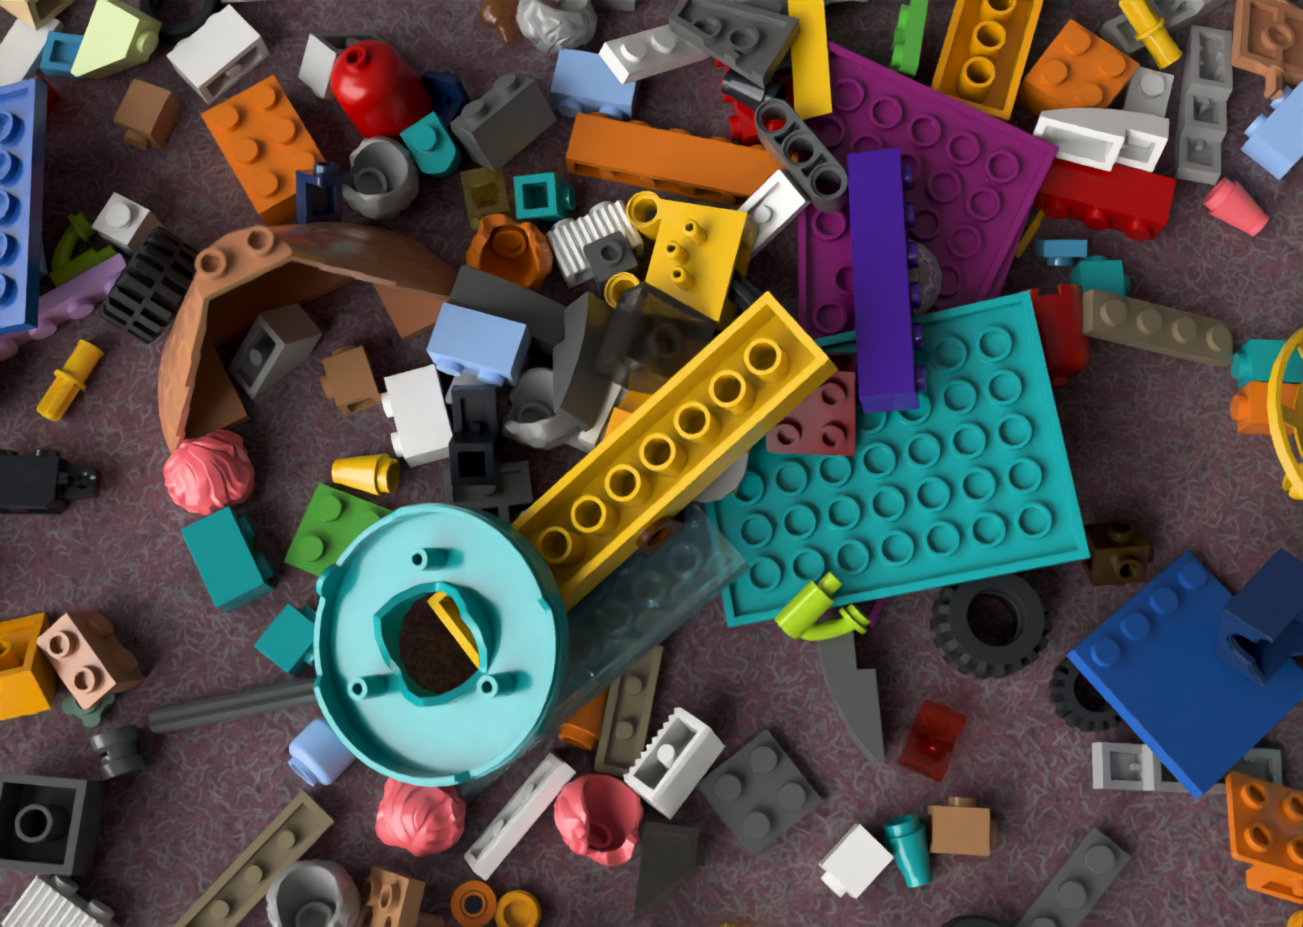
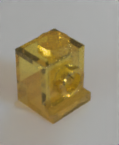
(481, 187)

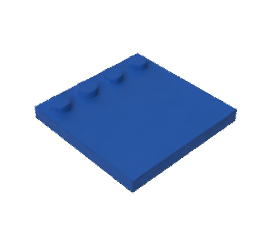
(1164, 681)

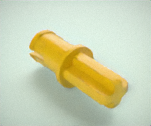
(1151, 31)
(69, 381)

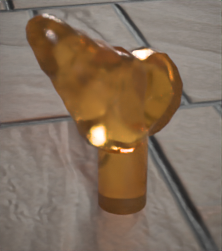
(499, 15)

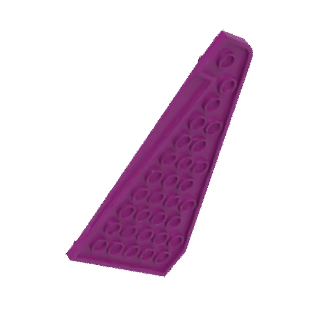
(968, 195)

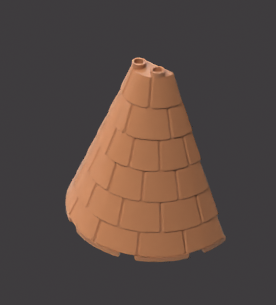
(269, 270)

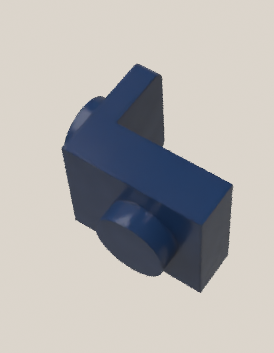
(446, 94)
(321, 192)

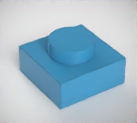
(60, 54)
(1060, 250)

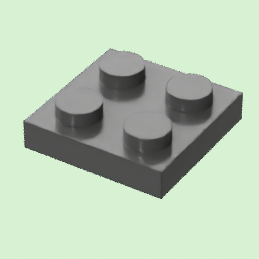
(759, 793)

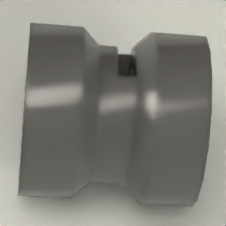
(118, 754)

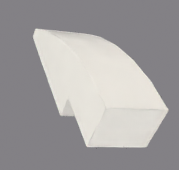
(1104, 136)

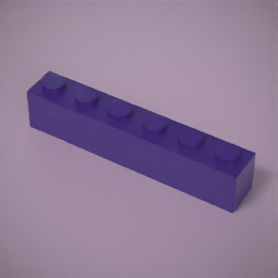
(883, 281)

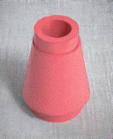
(1234, 206)

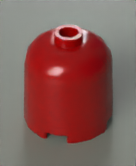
(378, 89)
(1061, 332)

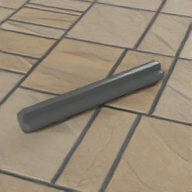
(232, 706)

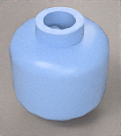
(319, 754)

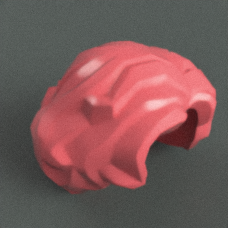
(210, 473)
(420, 817)
(599, 818)

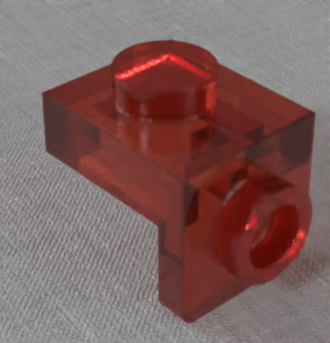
(931, 740)

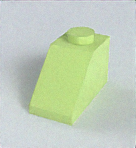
(115, 40)

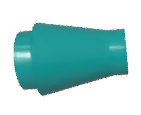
(909, 845)

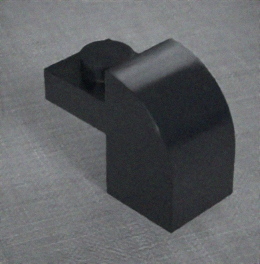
(477, 437)

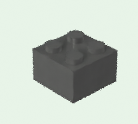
(49, 823)

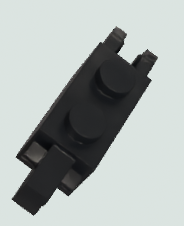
(43, 483)

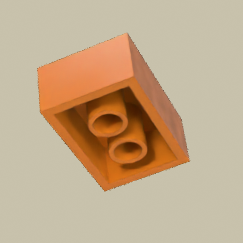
(264, 147)

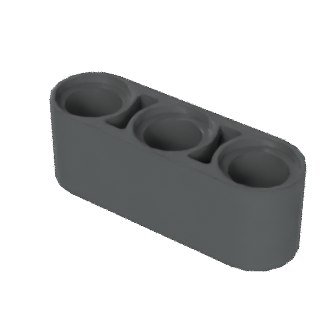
(795, 137)

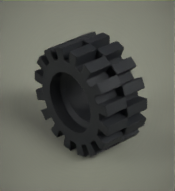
(1070, 707)

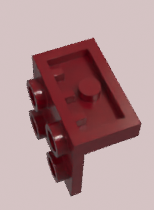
(825, 418)

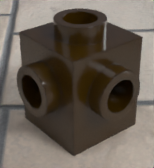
(1117, 553)

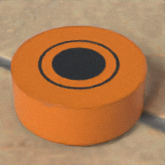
(474, 903)

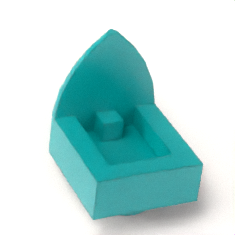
(433, 146)

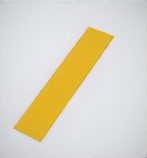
(810, 60)

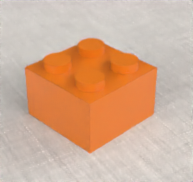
(1076, 73)

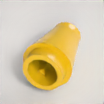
(369, 473)

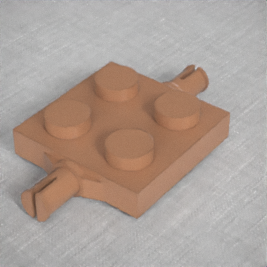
(1269, 42)

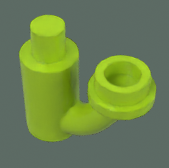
(65, 269)
(803, 611)

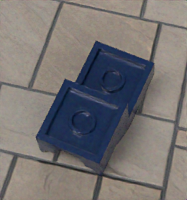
(1264, 620)

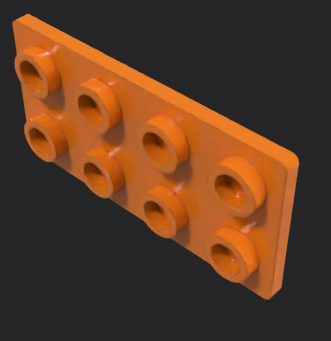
(1267, 833)

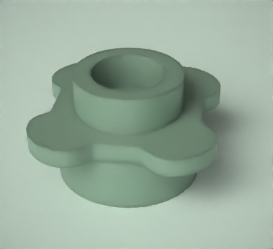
(91, 717)

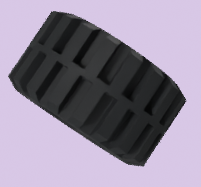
(151, 286)
(972, 654)

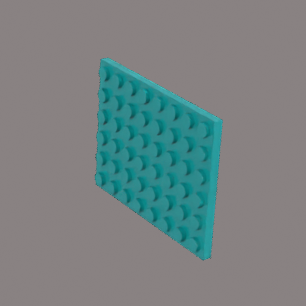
(932, 492)

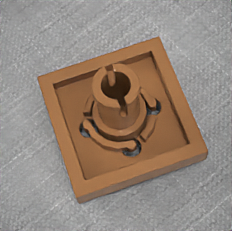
(394, 901)

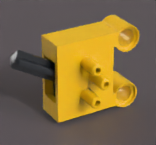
(696, 256)

